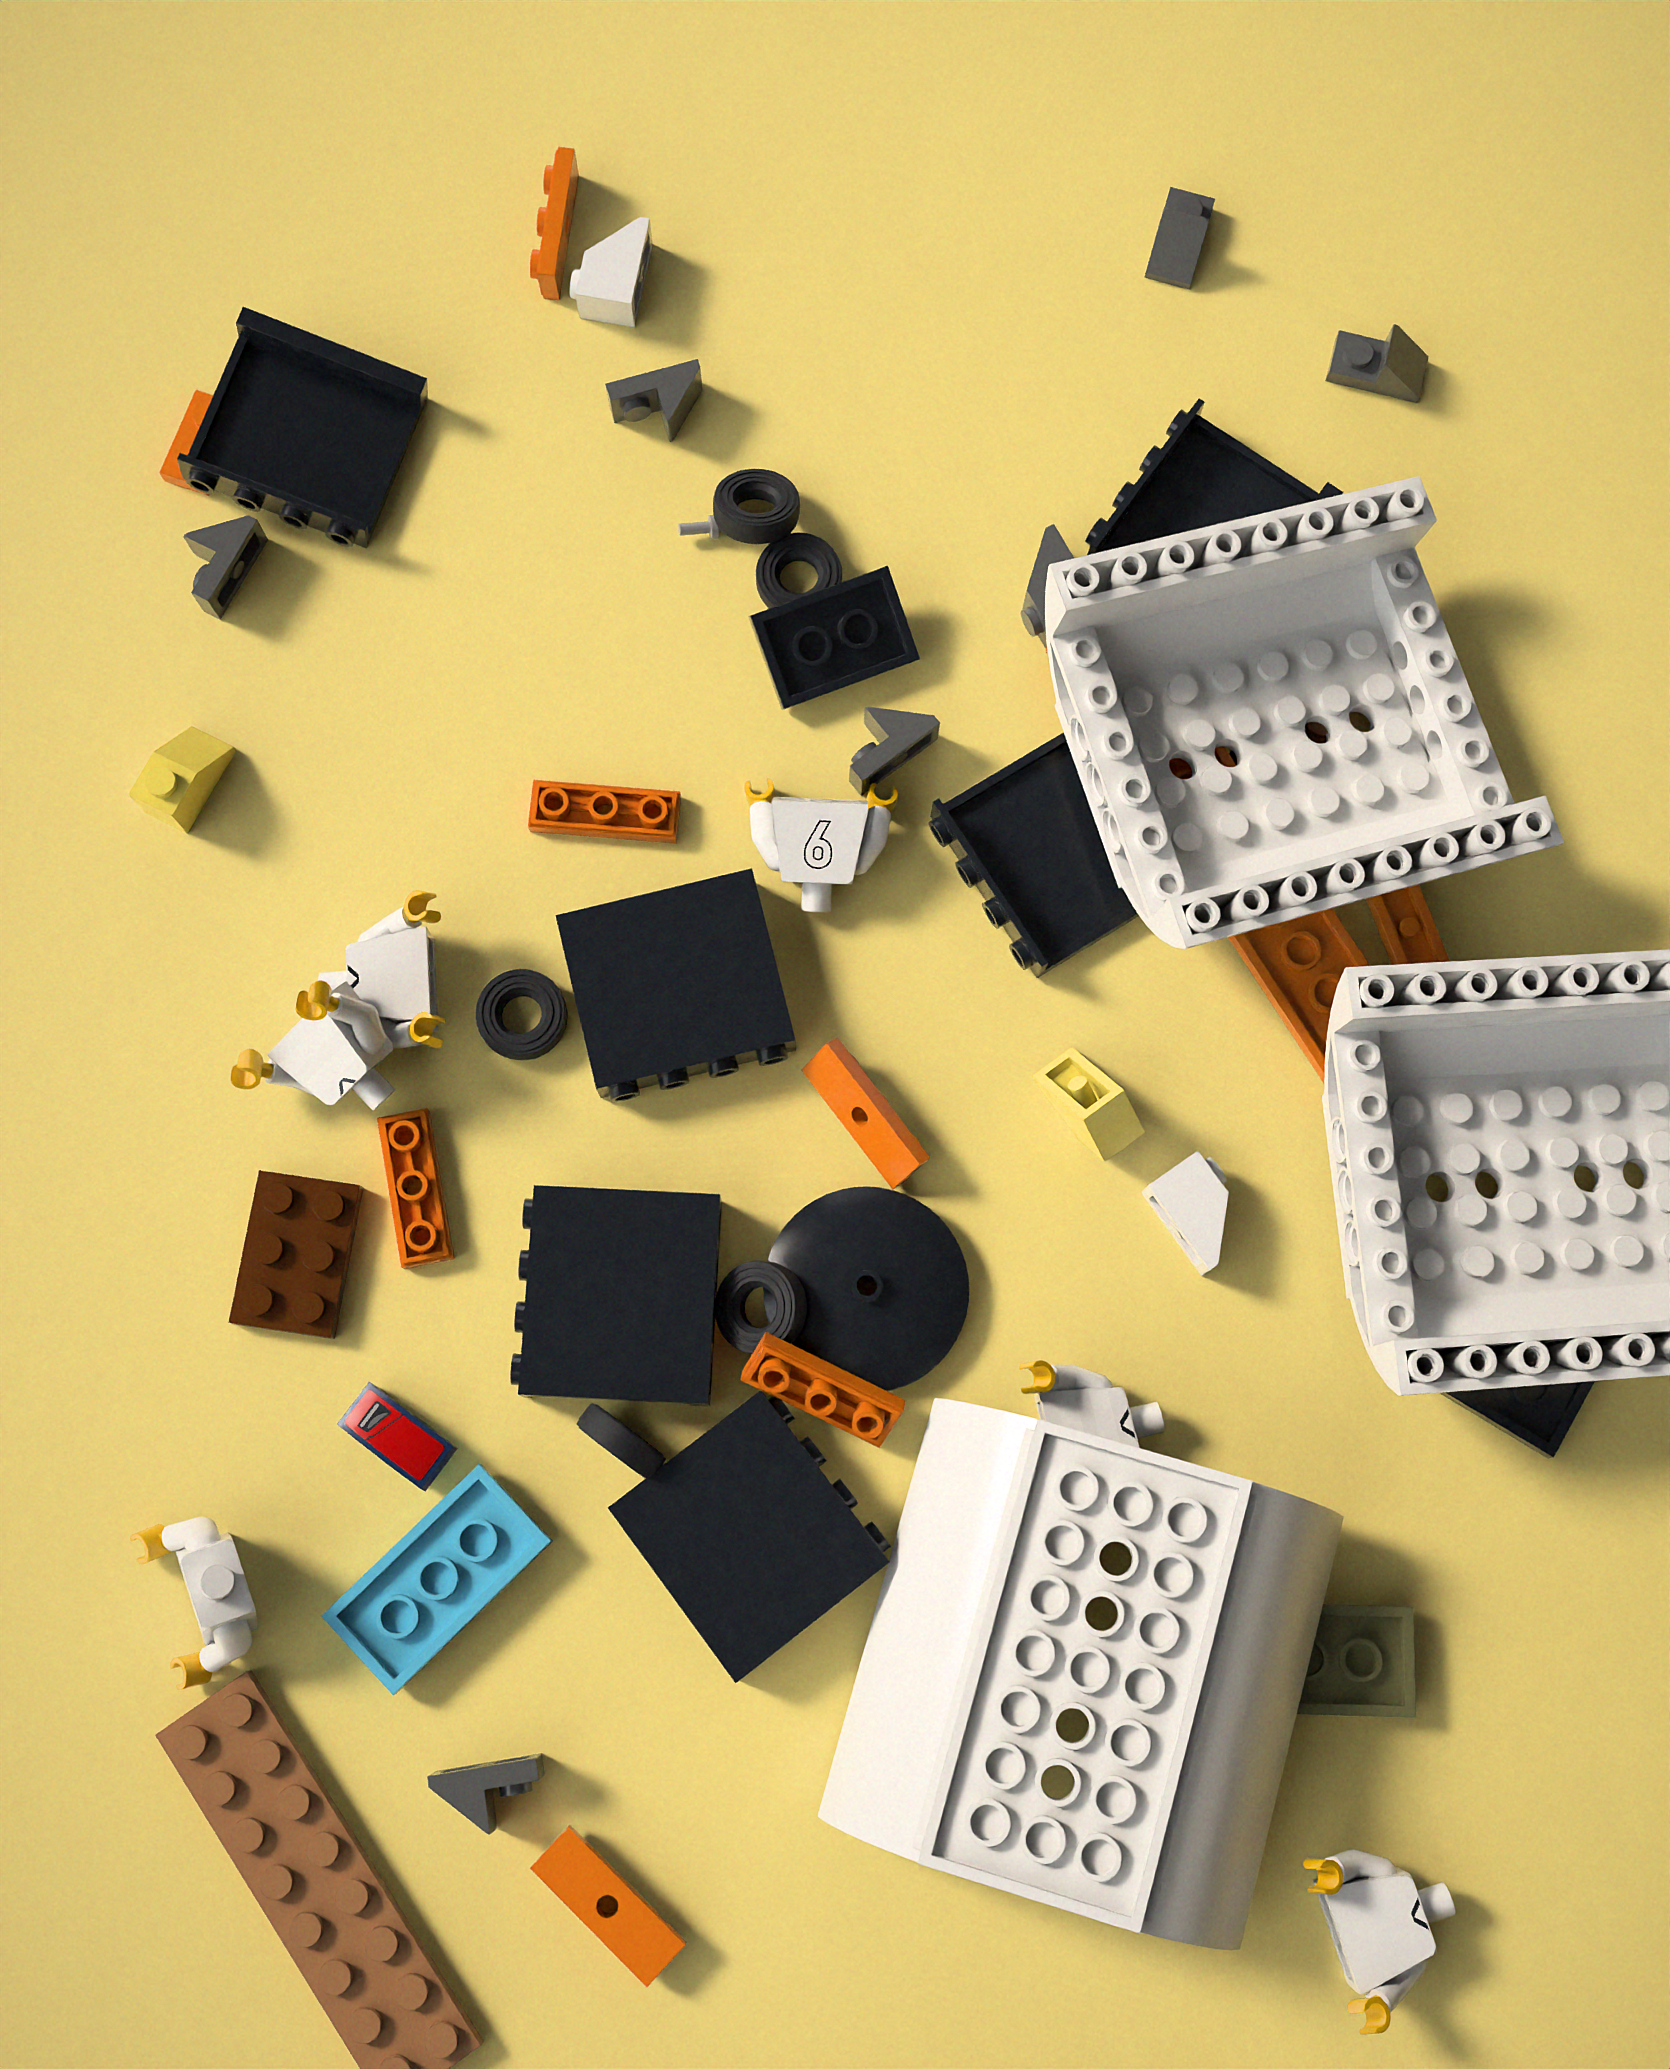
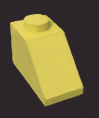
(181, 777)
(1089, 1103)

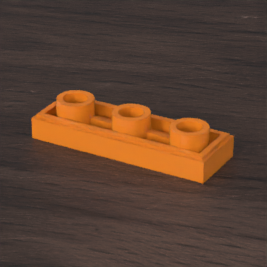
(555, 223)
(635, 812)
(865, 1113)
(420, 1218)
(822, 1390)
(632, 1932)

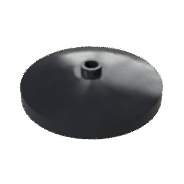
(917, 1273)

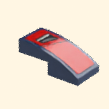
(397, 1436)

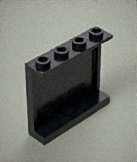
(305, 430)
(1197, 483)
(1035, 857)
(676, 985)
(618, 1295)
(751, 1534)

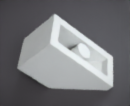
(614, 275)
(1192, 1208)

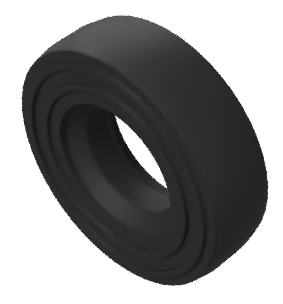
(756, 527)
(795, 548)
(512, 985)
(734, 1292)
(620, 1441)

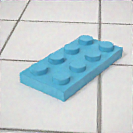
(436, 1579)

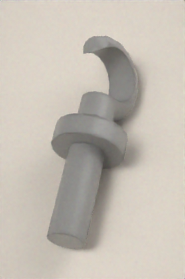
(700, 528)

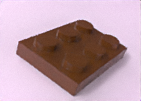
(296, 1254)

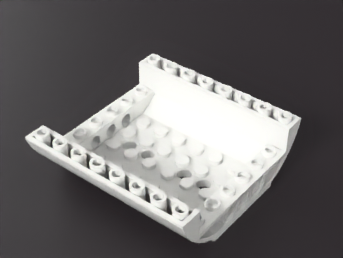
(1238, 646)
(1522, 1079)
(991, 1641)

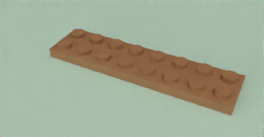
(316, 1883)

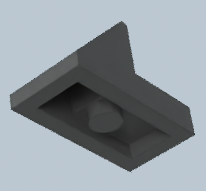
(1179, 238)
(1379, 366)
(666, 390)
(231, 553)
(900, 739)
(471, 1786)

